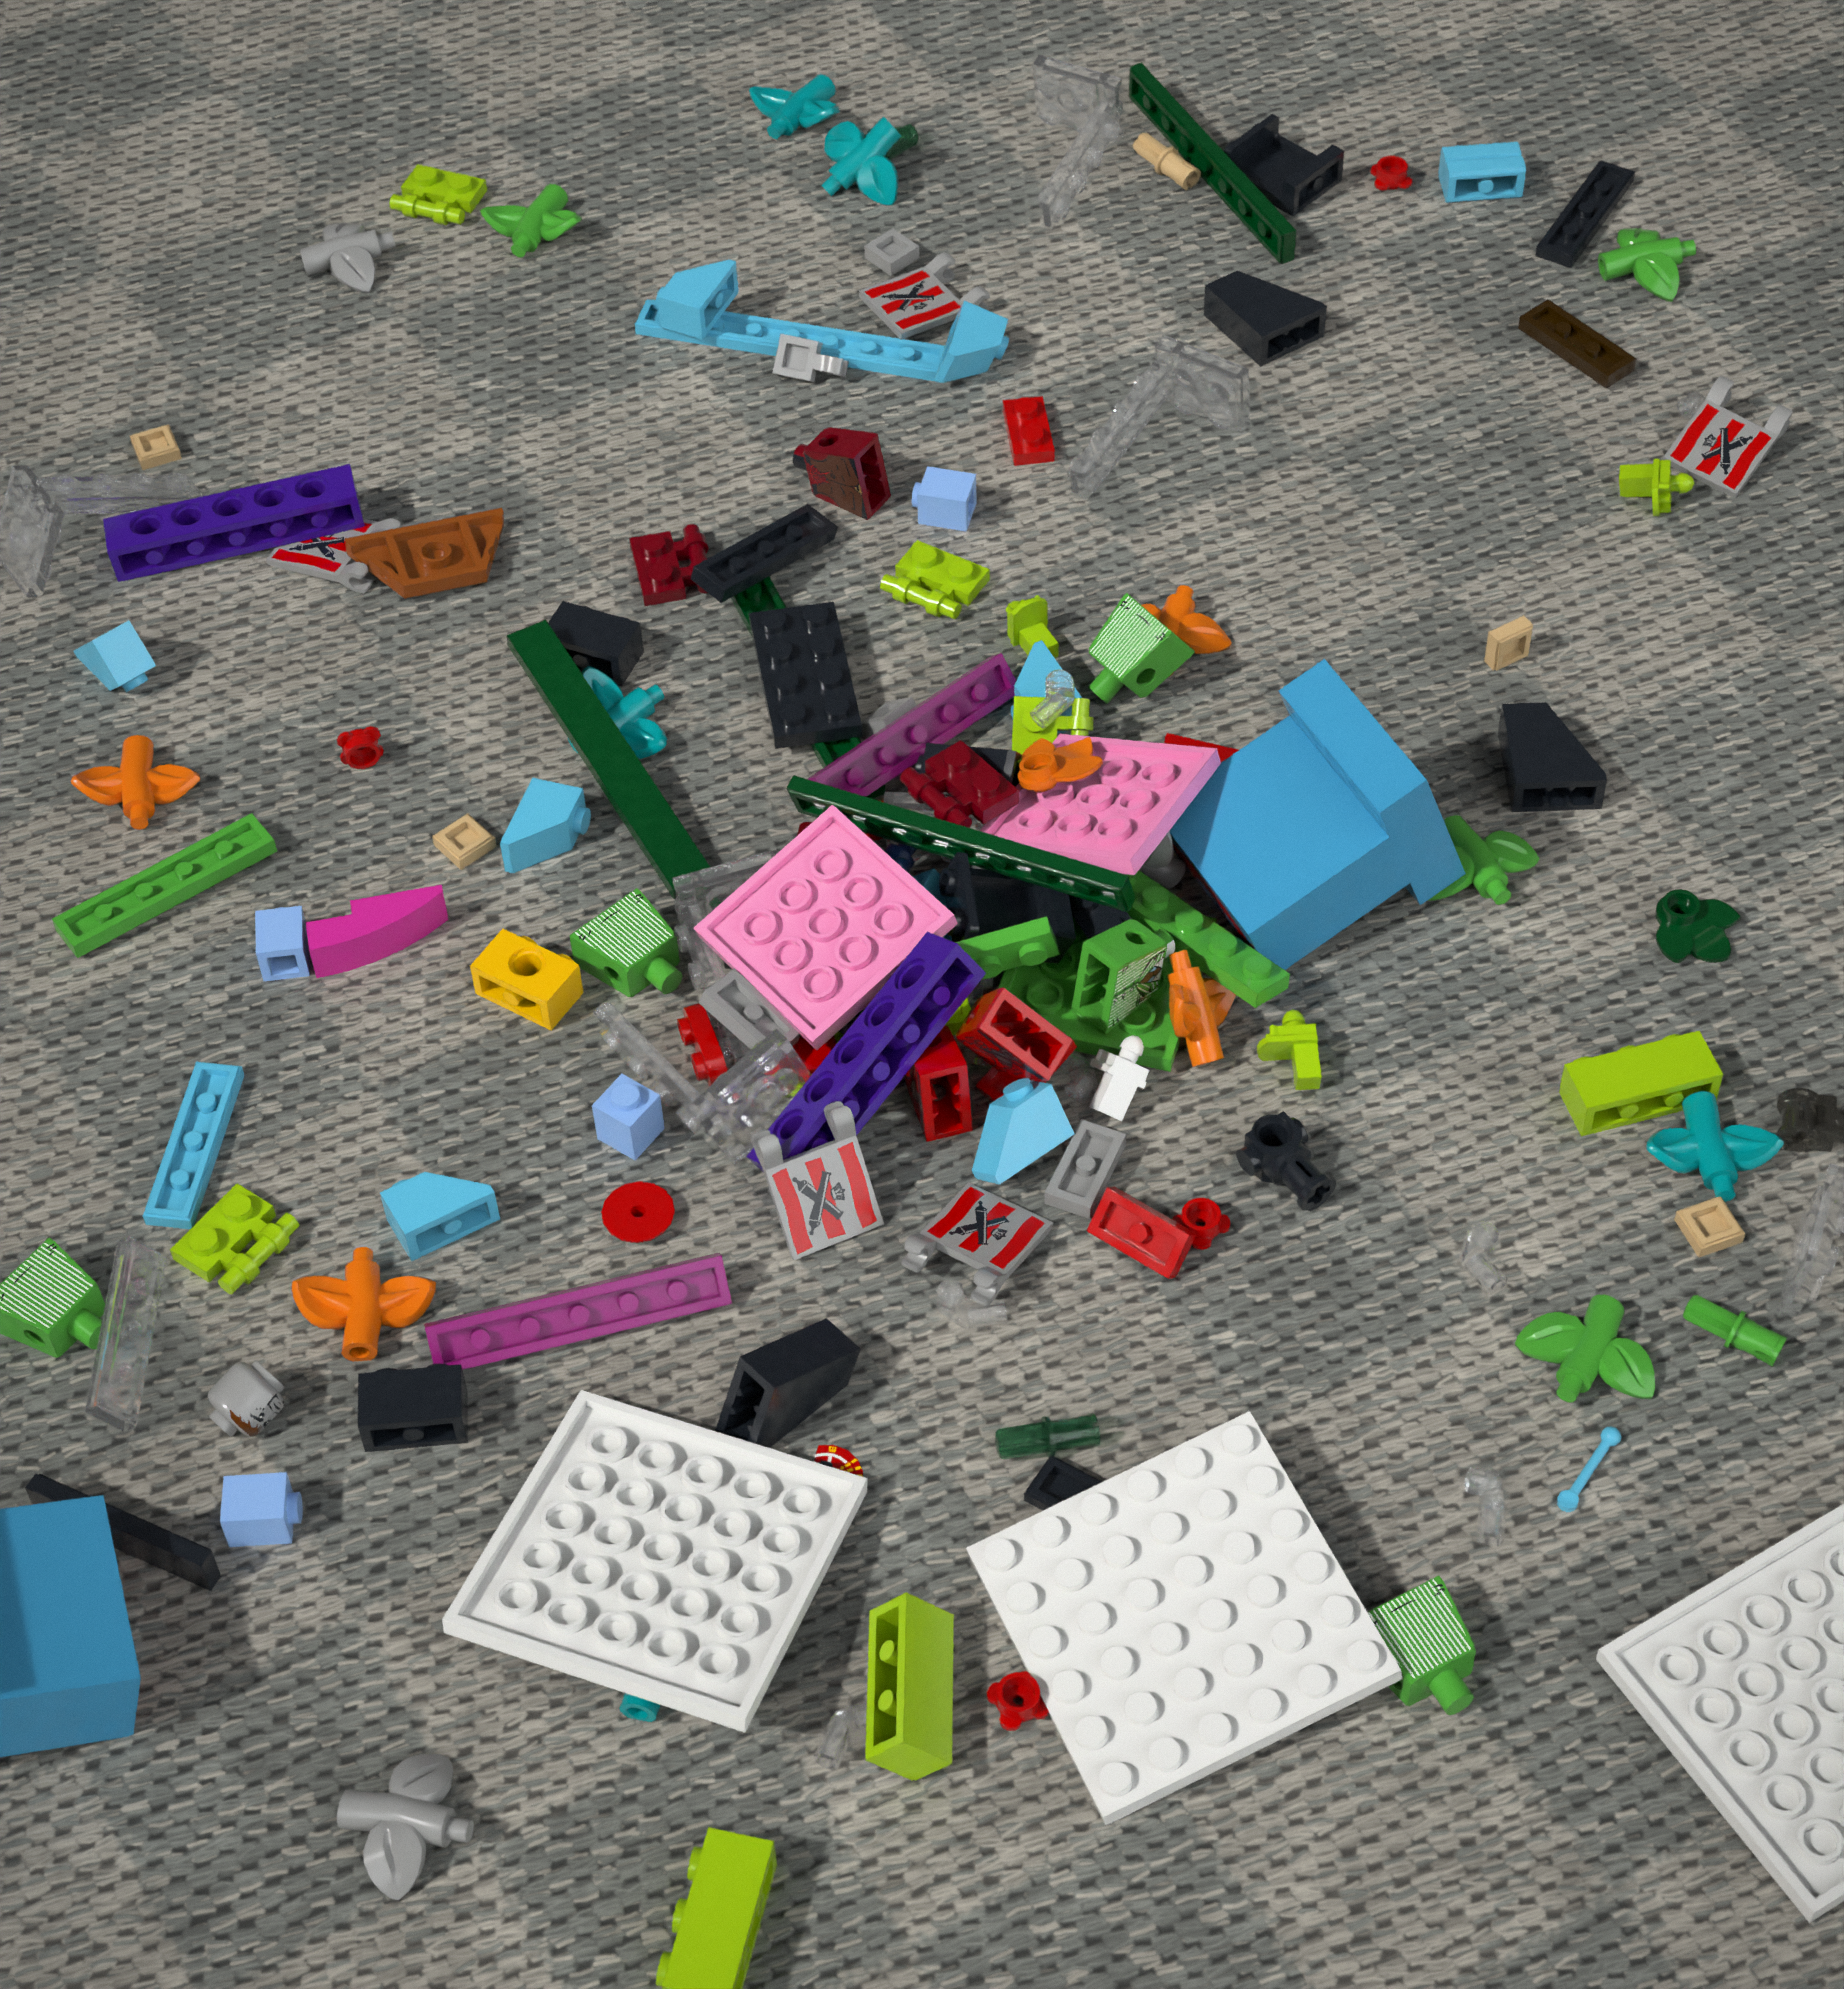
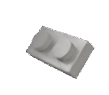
(745, 1010)
(1085, 1169)

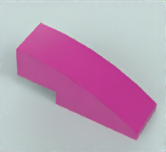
(374, 929)

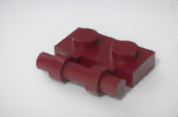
(658, 566)
(968, 779)

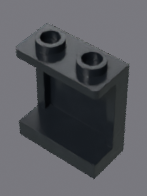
(1284, 170)
(993, 901)

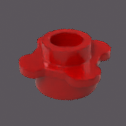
(1391, 173)
(360, 747)
(1203, 1211)
(1013, 1686)

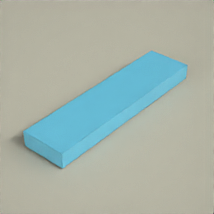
(193, 1146)

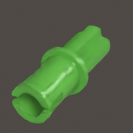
(1735, 1329)

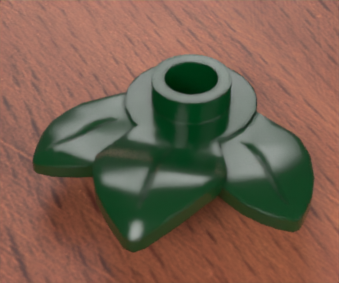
(1696, 929)

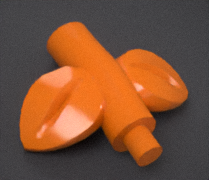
(1193, 628)
(136, 782)
(1197, 1009)
(362, 1303)

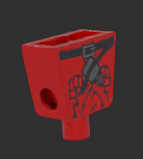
(1005, 1029)
(941, 1065)

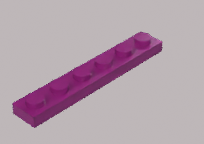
(932, 721)
(580, 1313)

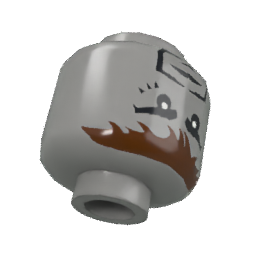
(245, 1399)

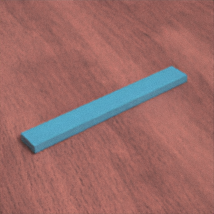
(763, 334)

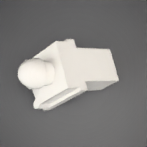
(1119, 1078)

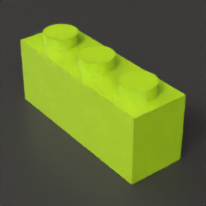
(1638, 1082)
(910, 1687)
(721, 1913)

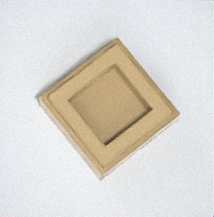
(155, 447)
(1508, 643)
(464, 841)
(1709, 1226)

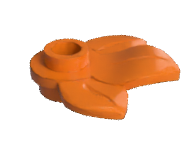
(1045, 765)

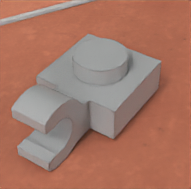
(801, 359)

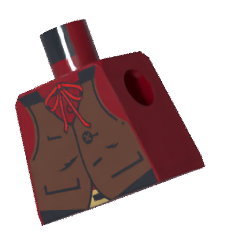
(846, 470)

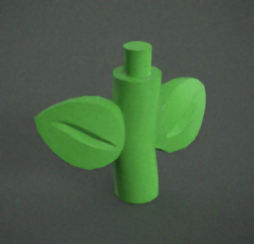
(539, 221)
(1649, 258)
(1487, 860)
(1589, 1350)

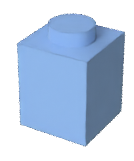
(945, 498)
(282, 943)
(628, 1116)
(259, 1509)

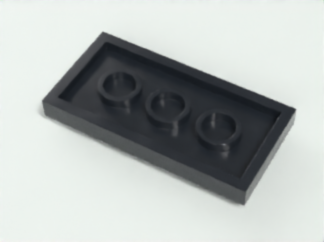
(805, 675)

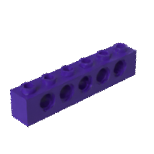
(233, 523)
(880, 1044)

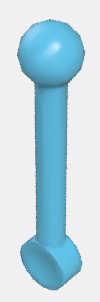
(1569, 1499)

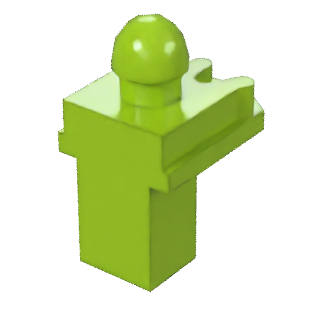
(1653, 481)
(1029, 624)
(1297, 1043)

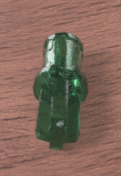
(1047, 1436)

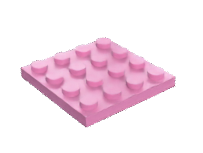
(1118, 810)
(823, 925)

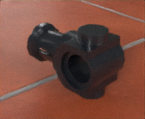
(1286, 1161)

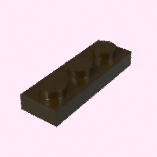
(1577, 343)

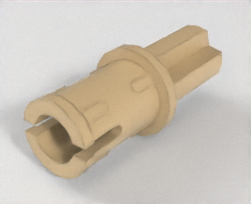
(1167, 161)

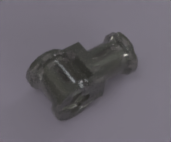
(1817, 1122)

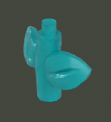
(790, 110)
(863, 160)
(630, 712)
(1710, 1149)

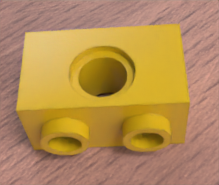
(527, 978)

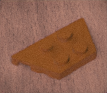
(432, 553)

